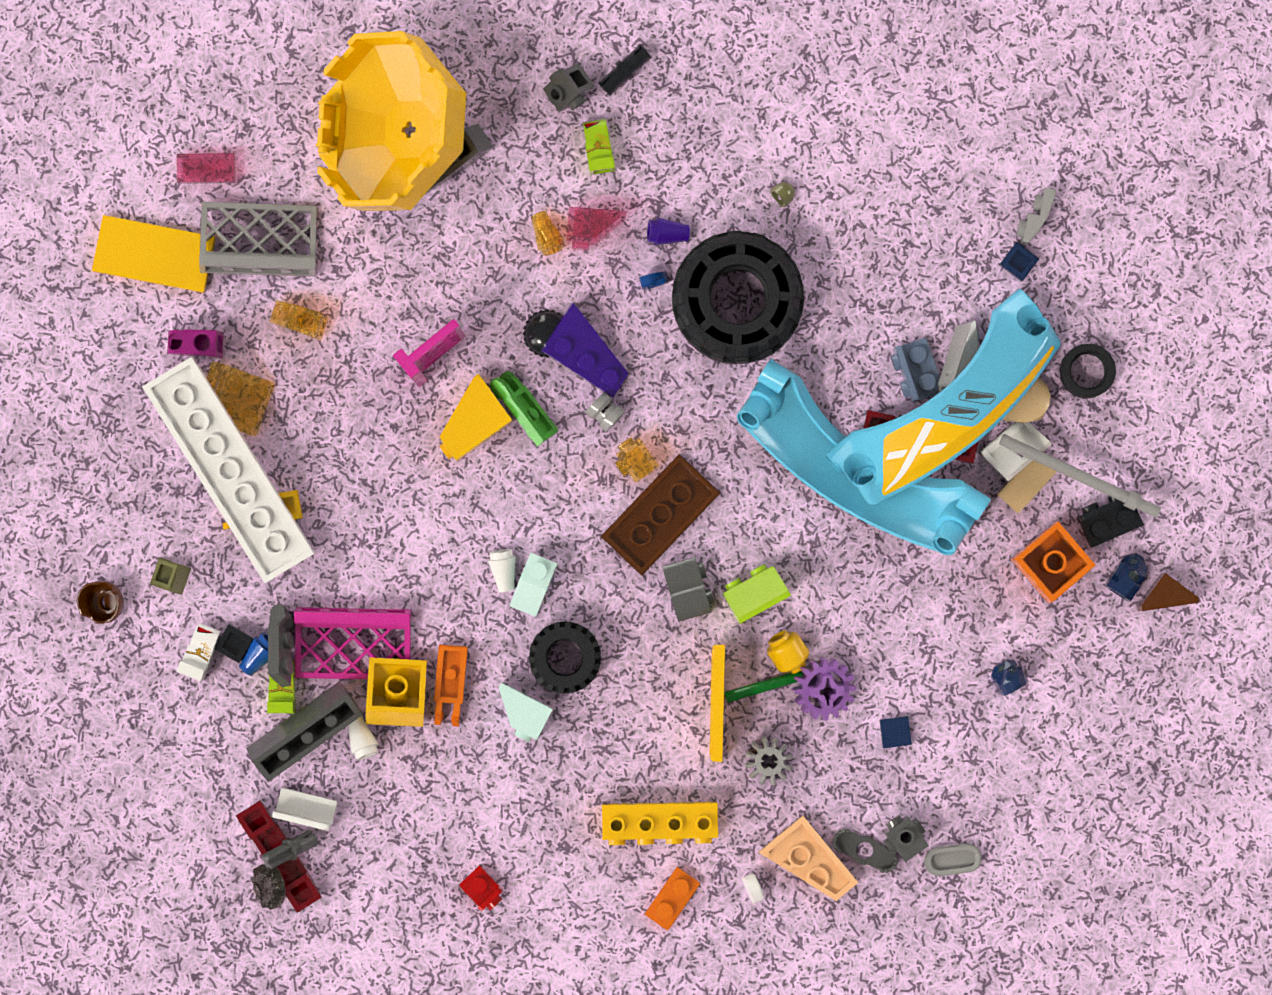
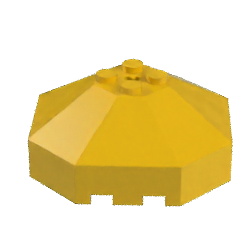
(362, 136)

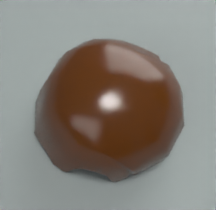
(91, 601)

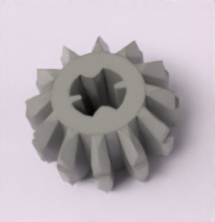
(769, 750)

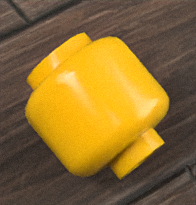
(787, 651)

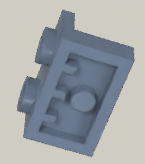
(917, 370)

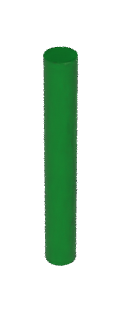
(762, 686)

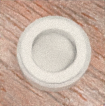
(753, 888)

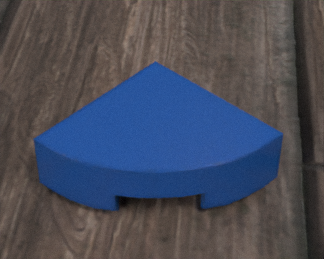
(653, 280)

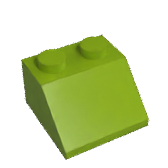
(755, 594)

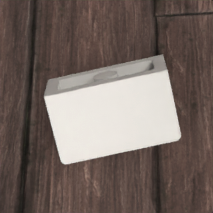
(305, 809)

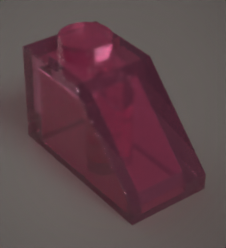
(590, 226)

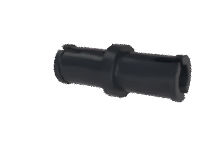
(624, 70)

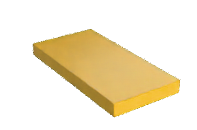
(150, 254)
(717, 703)

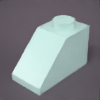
(533, 584)
(524, 713)

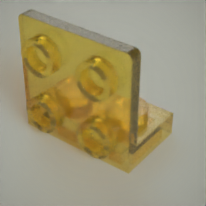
(241, 394)

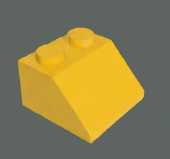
(396, 692)

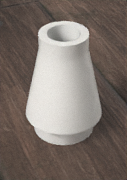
(503, 568)
(362, 740)

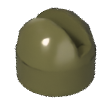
(785, 192)

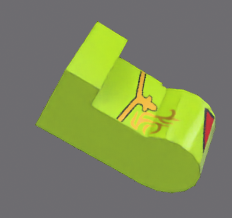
(598, 147)
(282, 698)

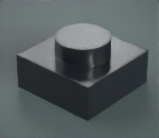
(234, 643)

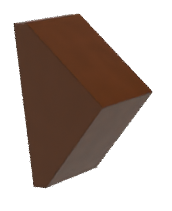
(1166, 593)

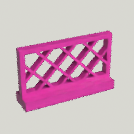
(429, 351)
(345, 619)

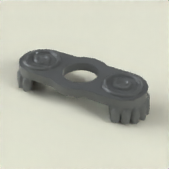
(881, 858)

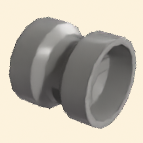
(610, 416)

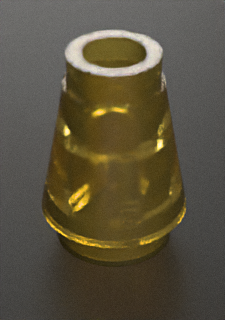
(546, 234)

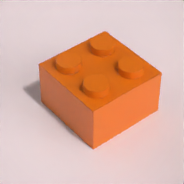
(1053, 562)

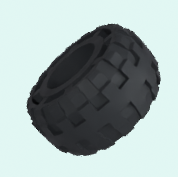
(730, 341)

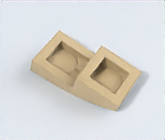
(1025, 485)

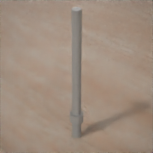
(1130, 499)

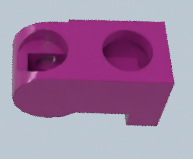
(196, 343)

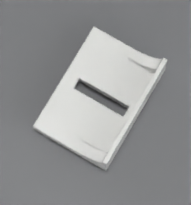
(1007, 461)

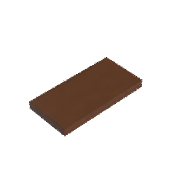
(660, 514)

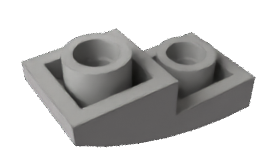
(1031, 225)

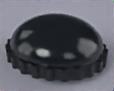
(539, 329)

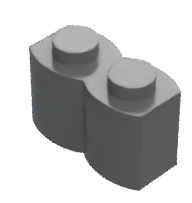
(687, 588)

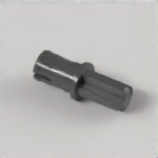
(290, 849)

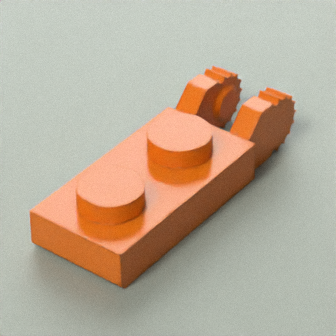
(450, 681)

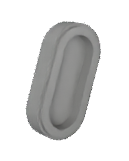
(953, 859)

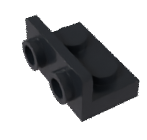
(1107, 521)

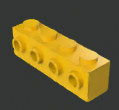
(659, 821)

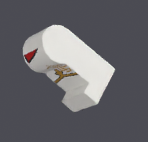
(199, 652)

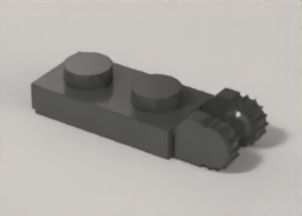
(280, 644)

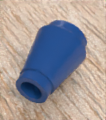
(256, 655)

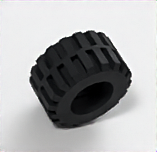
(539, 657)

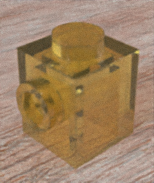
(635, 460)

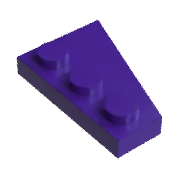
(584, 352)

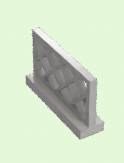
(257, 263)

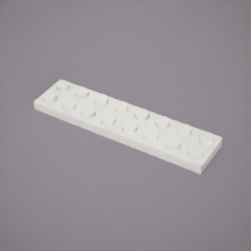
(228, 469)

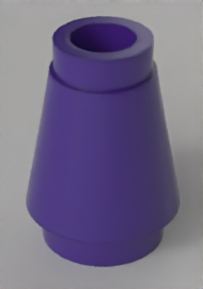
(666, 232)

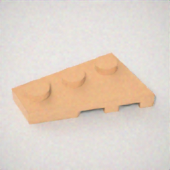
(810, 858)

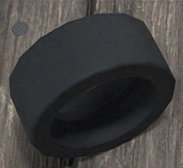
(1109, 371)

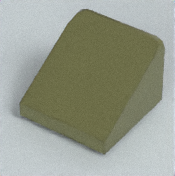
(170, 576)

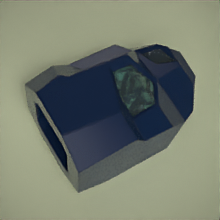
(1127, 576)
(1008, 677)

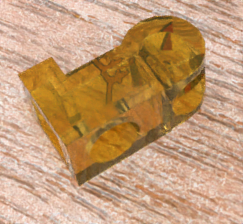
(299, 319)

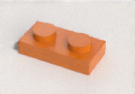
(672, 898)

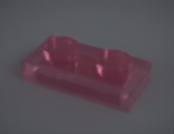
(206, 168)

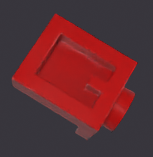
(482, 889)

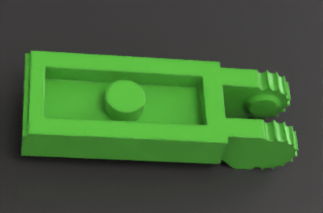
(524, 407)

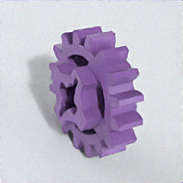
(815, 679)

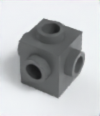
(568, 87)
(915, 842)

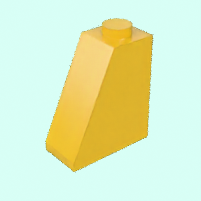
(473, 421)

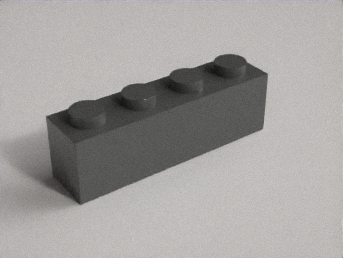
(304, 731)

